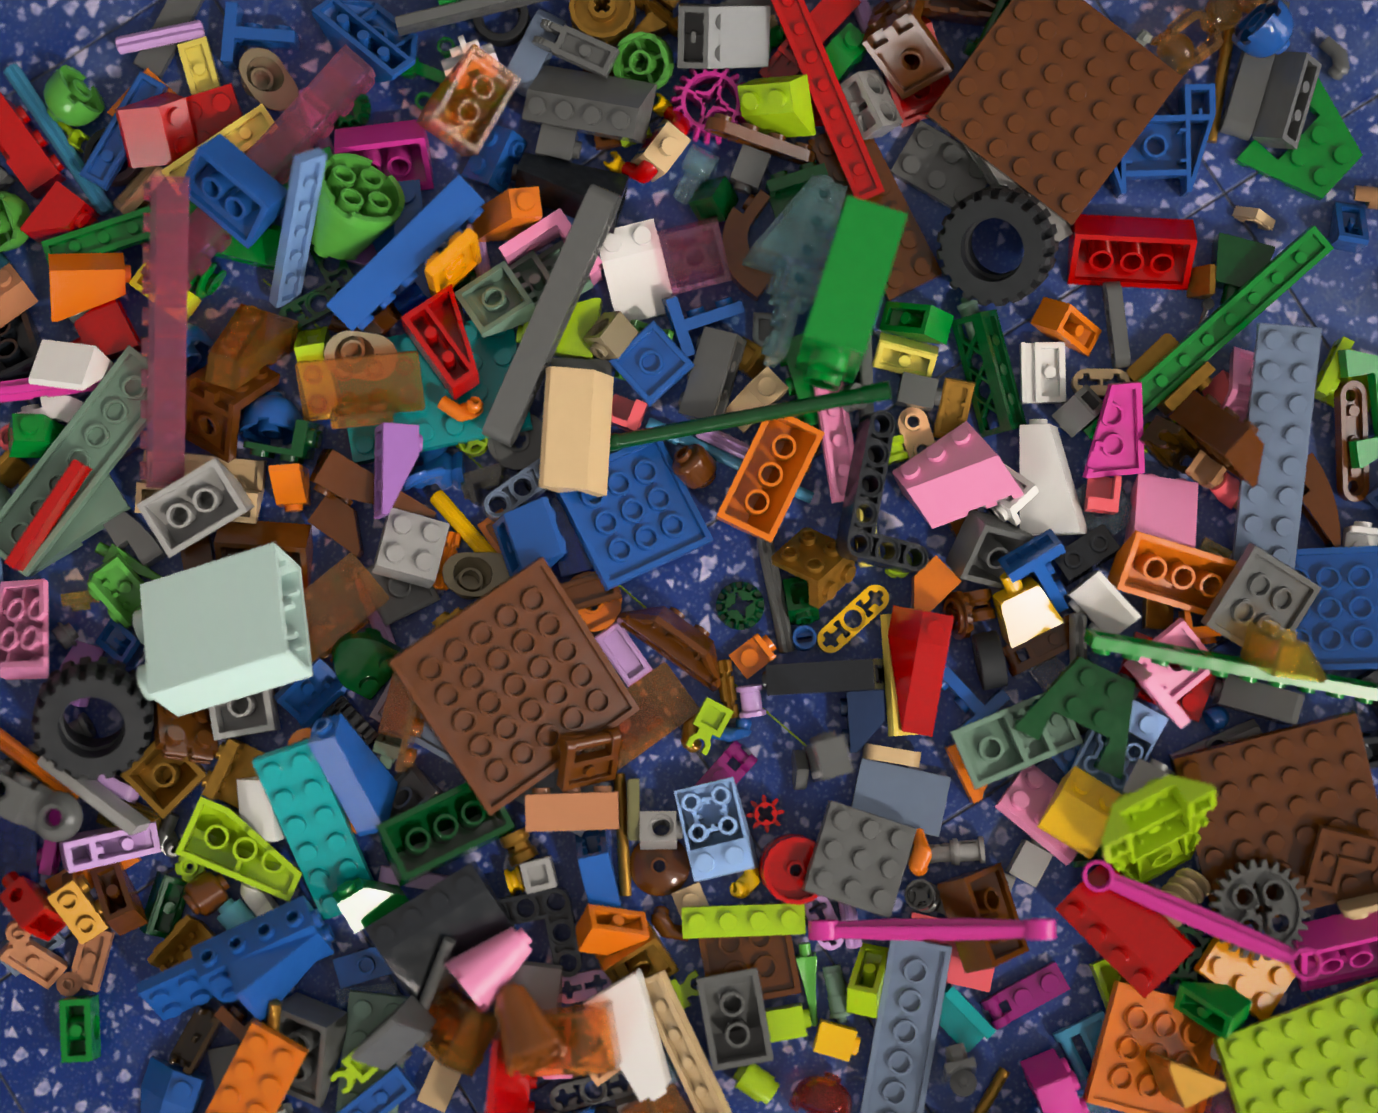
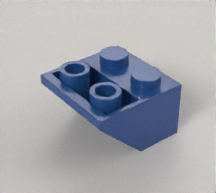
(529, 534)

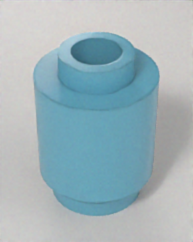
(234, 913)

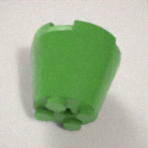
(354, 206)

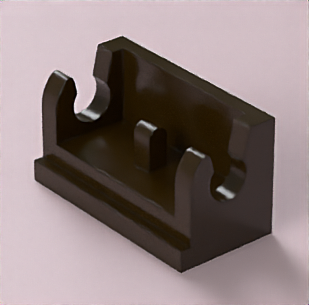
(1169, 443)
(196, 1039)

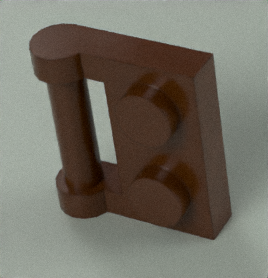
(589, 767)

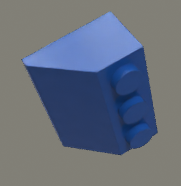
(234, 190)

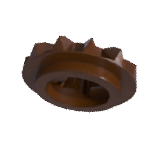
(958, 606)

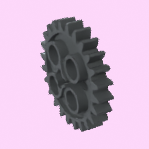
(1286, 903)

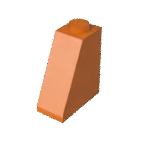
(508, 214)
(85, 281)

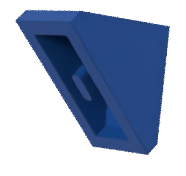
(1348, 228)
(121, 643)

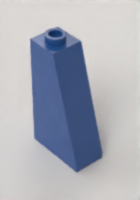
(354, 773)

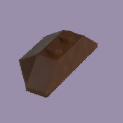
(676, 641)

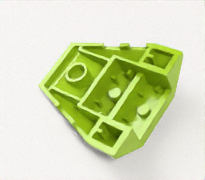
(1156, 826)

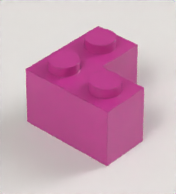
(1053, 1083)

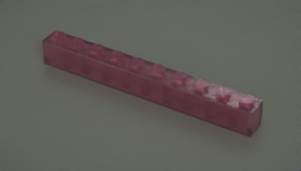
(294, 132)
(167, 330)

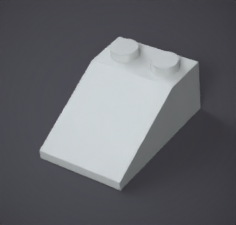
(635, 270)

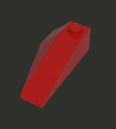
(918, 659)

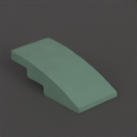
(510, 293)
(101, 507)
(996, 749)

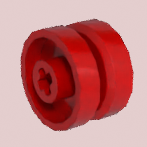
(776, 864)

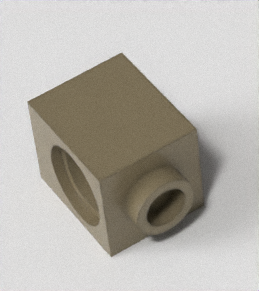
(610, 335)

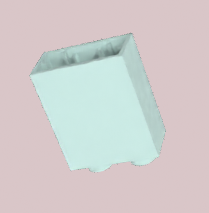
(223, 630)

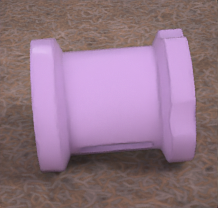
(751, 701)

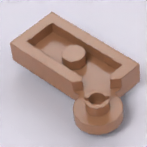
(31, 957)
(87, 965)

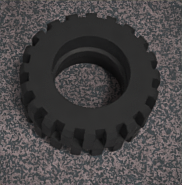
(962, 263)
(86, 754)

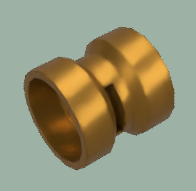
(518, 846)

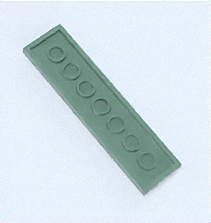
(95, 436)

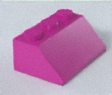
(394, 147)
(1345, 946)

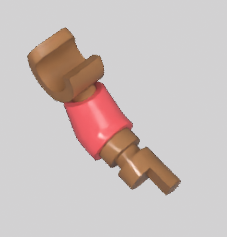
(1215, 478)

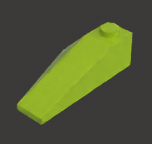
(231, 847)

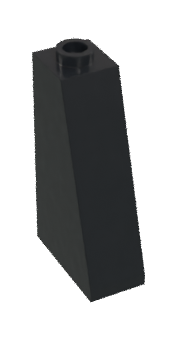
(566, 183)
(824, 677)

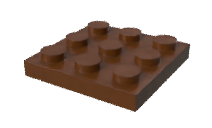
(770, 954)

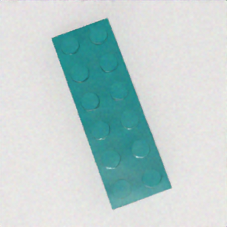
(312, 822)

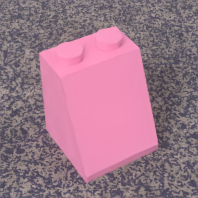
(1164, 508)

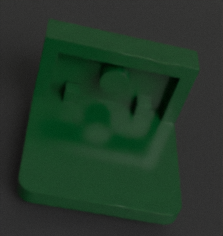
(785, 186)
(305, 440)

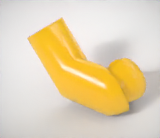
(745, 884)

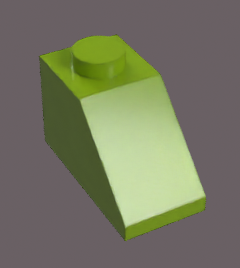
(867, 981)

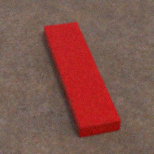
(47, 515)

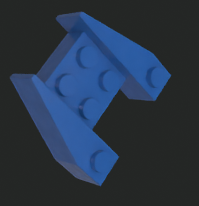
(1171, 143)

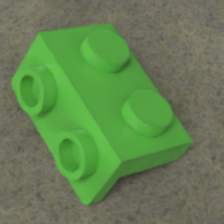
(117, 588)

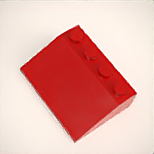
(507, 1092)

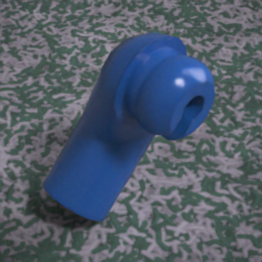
(740, 731)

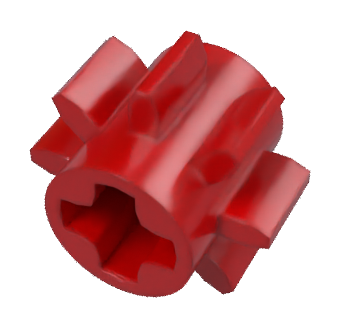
(765, 804)

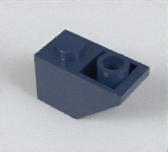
(864, 716)

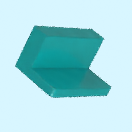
(963, 1020)

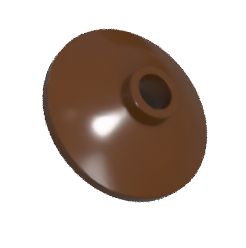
(659, 883)

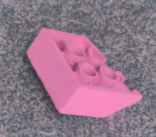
(955, 477)
(24, 629)

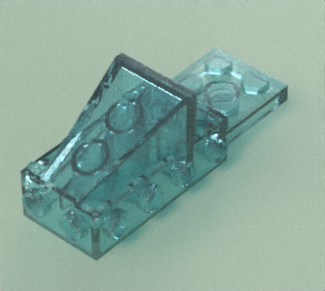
(796, 255)

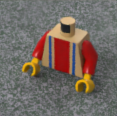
(659, 150)

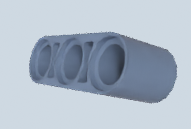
(528, 58)
(507, 494)

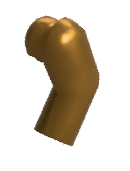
(687, 730)

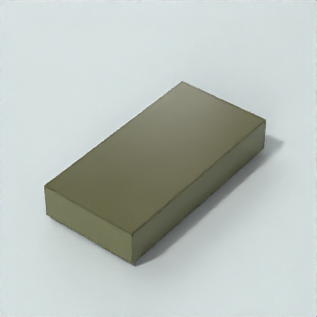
(633, 809)

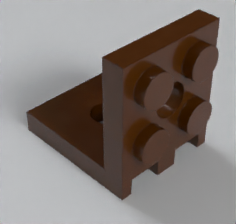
(896, 31)
(222, 408)

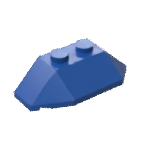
(369, 33)

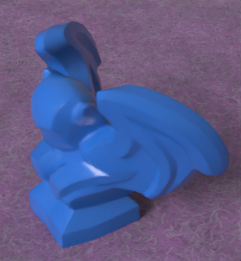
(437, 468)

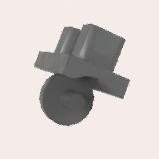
(960, 1070)

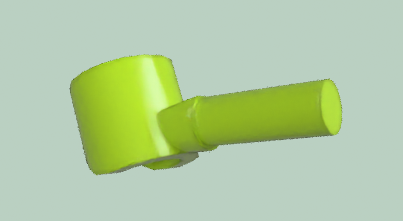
(75, 137)

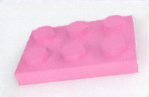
(1025, 805)

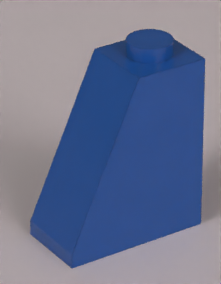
(597, 869)

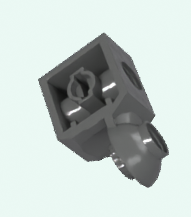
(31, 803)

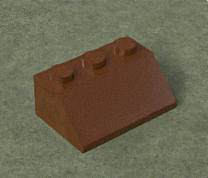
(1222, 435)
(292, 538)
(983, 896)

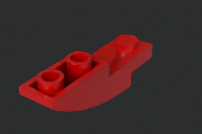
(828, 18)

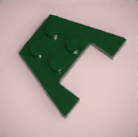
(1092, 699)

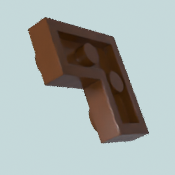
(1333, 850)

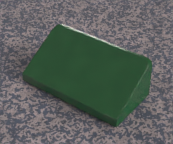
(164, 905)

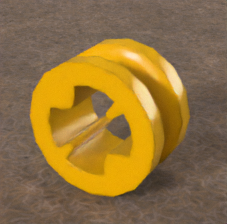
(514, 880)

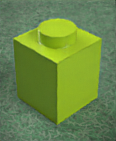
(787, 1022)

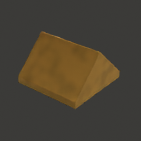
(1182, 1082)

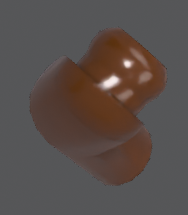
(664, 925)

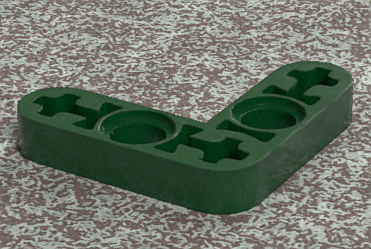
(327, 290)

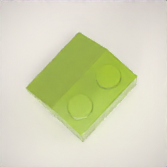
(778, 105)

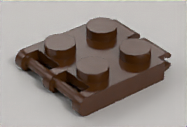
(184, 735)

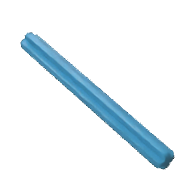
(56, 137)

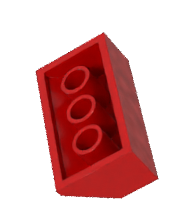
(1132, 251)
(1126, 934)

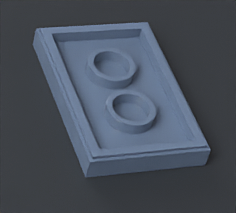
(902, 795)

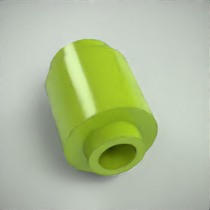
(755, 1083)

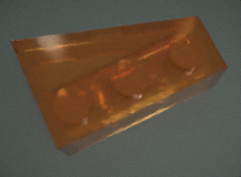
(248, 344)

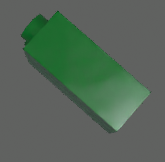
(850, 293)

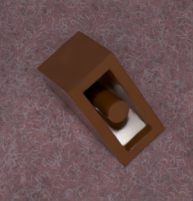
(339, 522)
(118, 898)

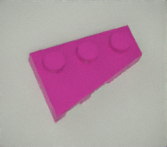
(1117, 434)

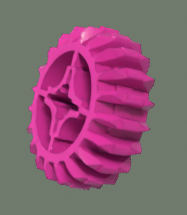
(699, 97)

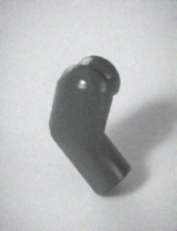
(1339, 58)
(167, 836)

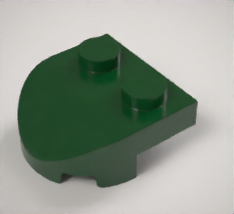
(362, 661)

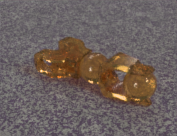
(1219, 15)

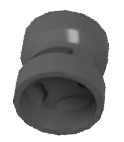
(917, 893)

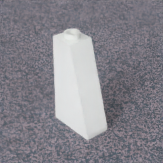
(1047, 467)
(638, 1035)

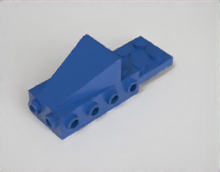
(264, 967)

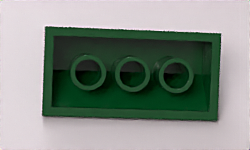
(439, 833)

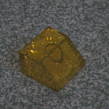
(1280, 652)

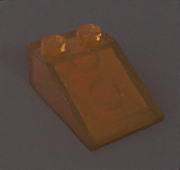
(469, 102)
(460, 1031)
(588, 1037)

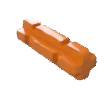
(452, 543)

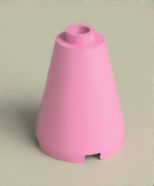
(490, 965)

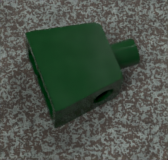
(1237, 261)

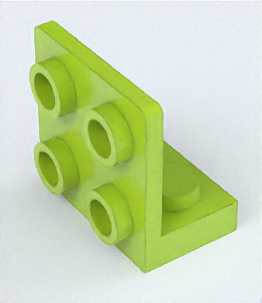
(1330, 377)

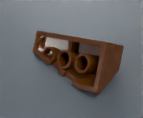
(346, 479)

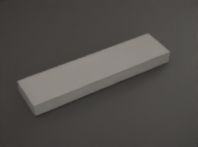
(100, 799)

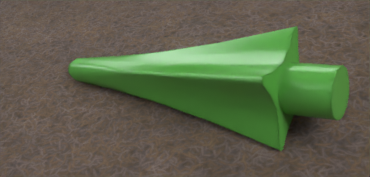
(109, 551)
(807, 967)

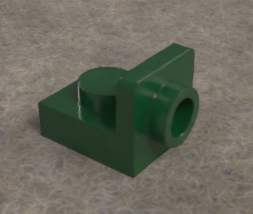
(797, 602)

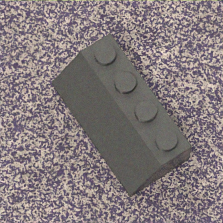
(590, 104)

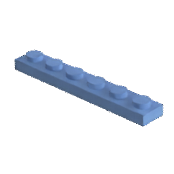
(297, 226)

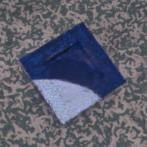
(409, 299)

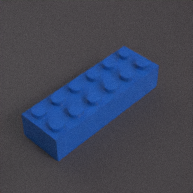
(405, 253)

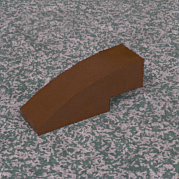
(1320, 505)

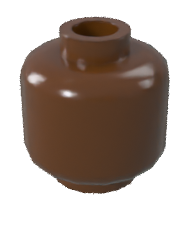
(694, 466)
(206, 893)

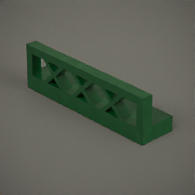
(996, 365)

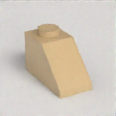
(761, 391)

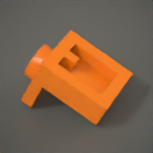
(753, 655)

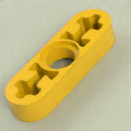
(874, 609)

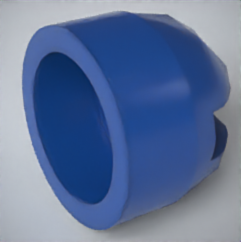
(804, 632)
(1216, 718)

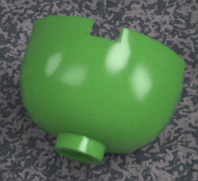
(644, 59)
(71, 99)
(13, 214)

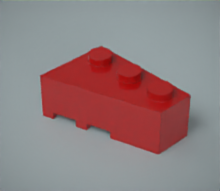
(26, 151)
(443, 342)

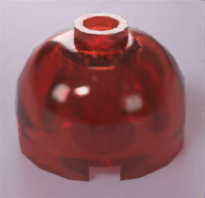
(821, 1095)

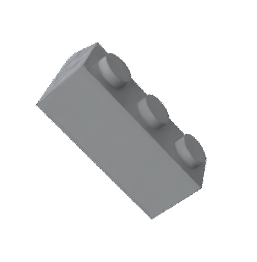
(194, 506)

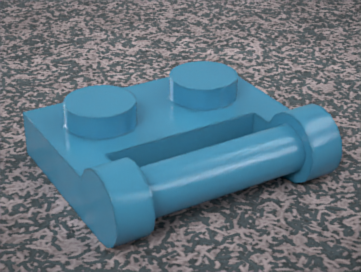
(1089, 1031)

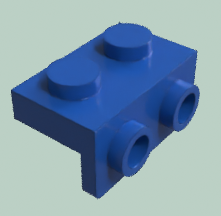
(496, 159)
(311, 696)

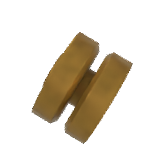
(608, 26)

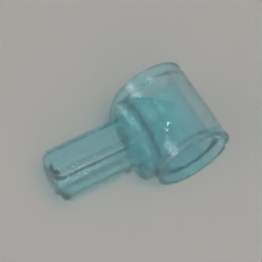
(698, 168)

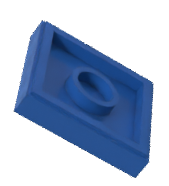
(652, 363)

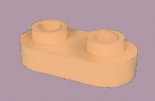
(917, 435)

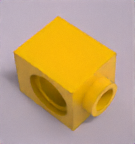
(836, 1040)

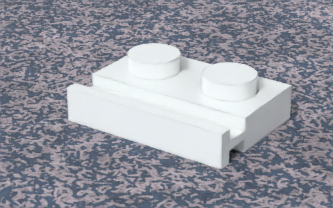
(1042, 373)

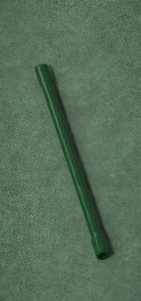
(864, 394)

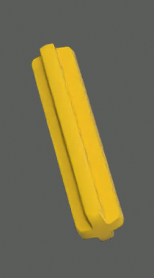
(460, 522)

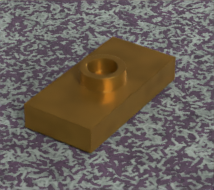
(953, 405)

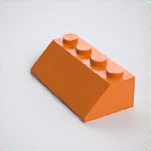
(770, 476)
(1169, 572)

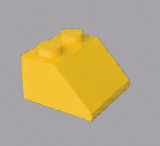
(1079, 811)

